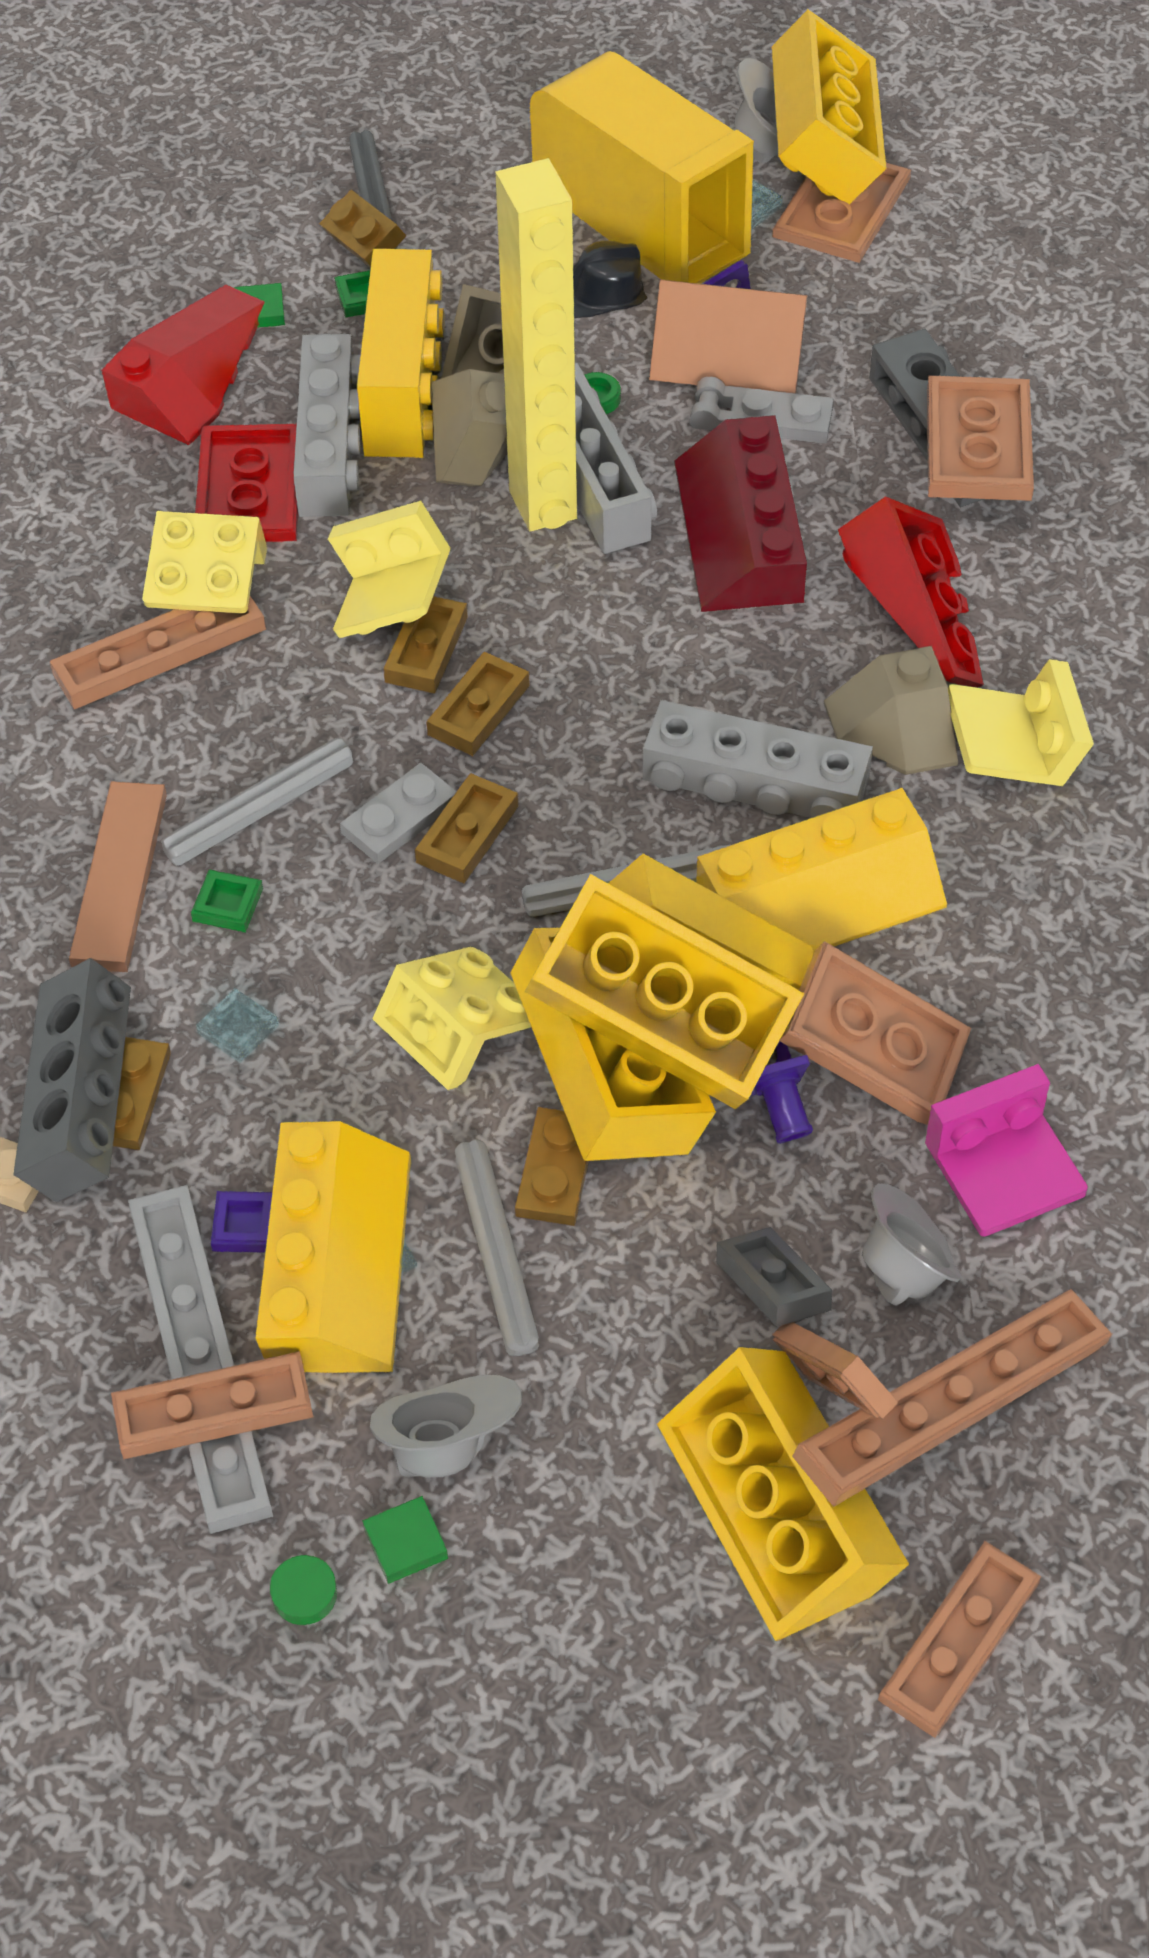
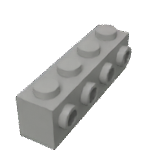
(325, 426)
(608, 482)
(753, 762)

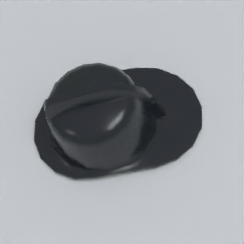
(607, 279)

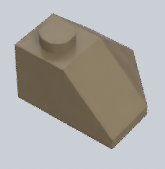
(476, 333)
(469, 426)
(899, 710)

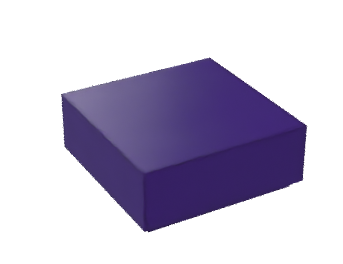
(241, 1221)

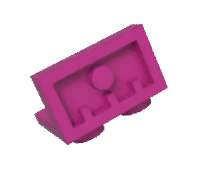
(1003, 1152)

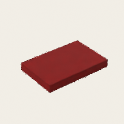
(250, 475)

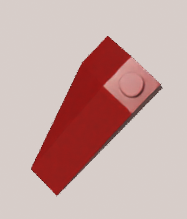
(182, 366)
(908, 568)

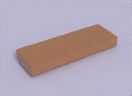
(834, 1369)
(211, 1405)
(959, 1639)

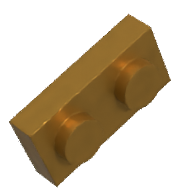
(361, 227)
(426, 646)
(478, 703)
(466, 828)
(139, 1085)
(552, 1171)

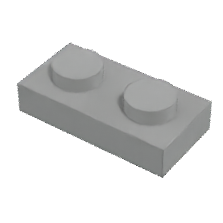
(398, 813)

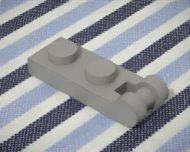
(797, 415)

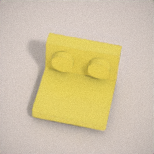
(203, 561)
(393, 567)
(1023, 736)
(447, 1009)

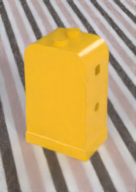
(647, 167)

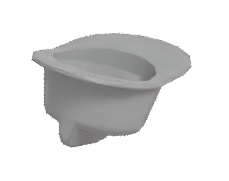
(757, 111)
(906, 1248)
(444, 1426)

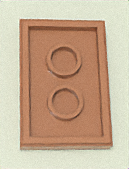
(836, 226)
(728, 334)
(979, 438)
(875, 1033)

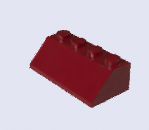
(741, 517)

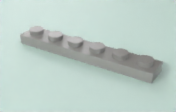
(194, 1344)

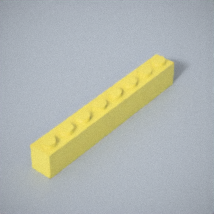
(538, 341)

